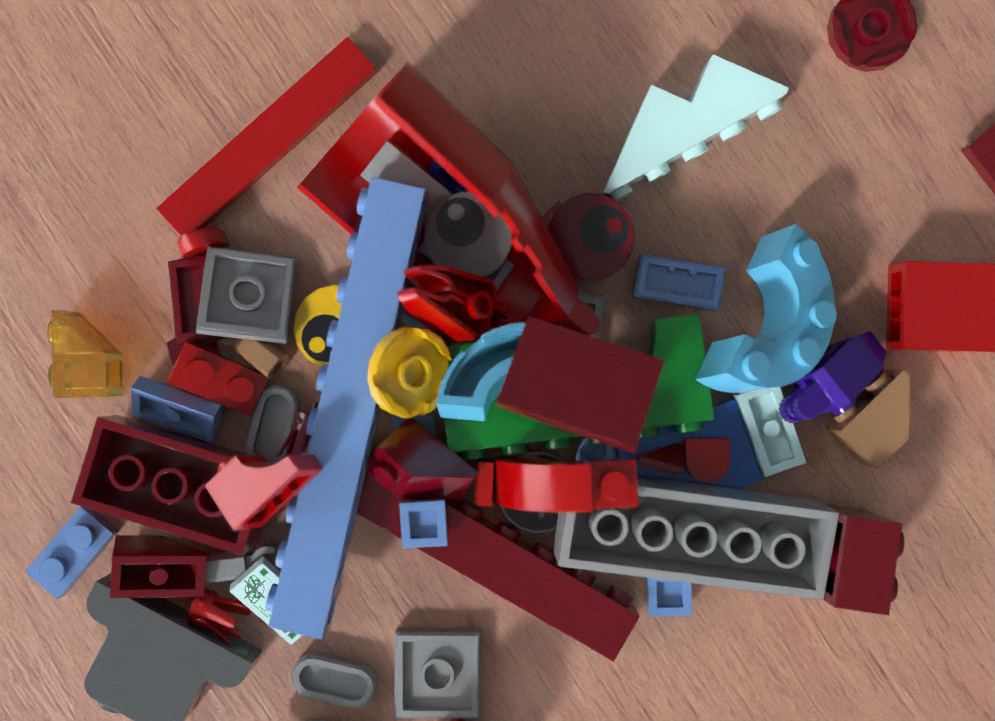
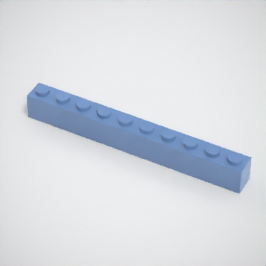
(347, 412)

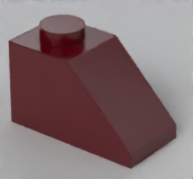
(420, 465)
(156, 568)

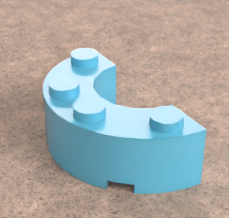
(795, 322)
(478, 374)

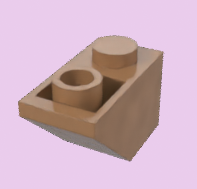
(877, 421)

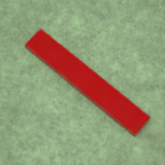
(268, 138)

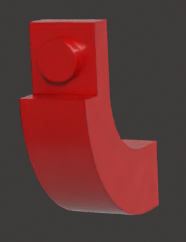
(565, 486)

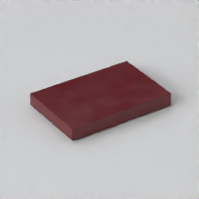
(580, 384)

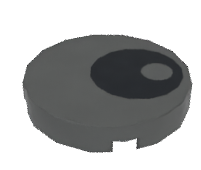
(467, 235)

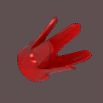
(211, 614)

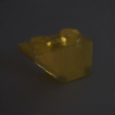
(82, 359)

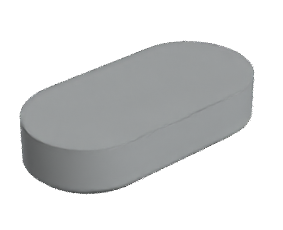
(272, 422)
(334, 679)

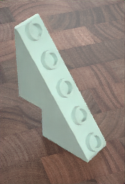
(678, 128)

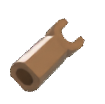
(259, 354)

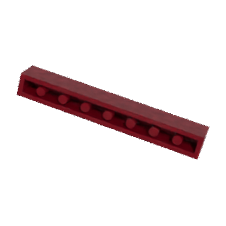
(518, 571)

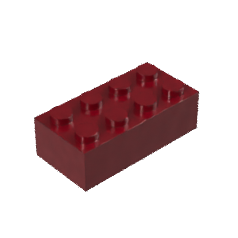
(157, 482)

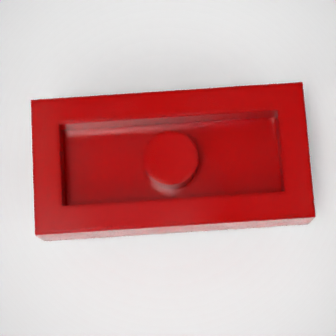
(217, 378)

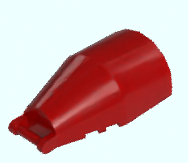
(432, 128)

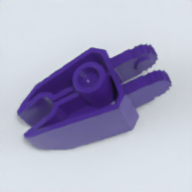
(836, 379)

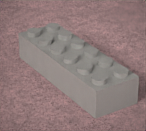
(706, 538)

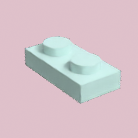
(771, 438)

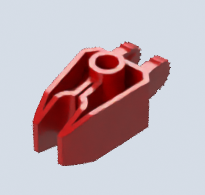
(452, 302)

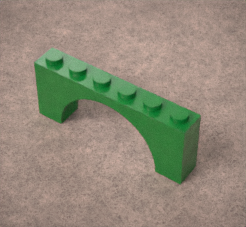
(676, 399)

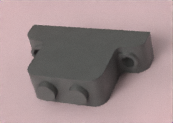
(157, 658)

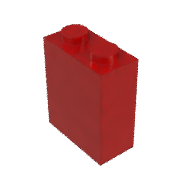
(941, 307)

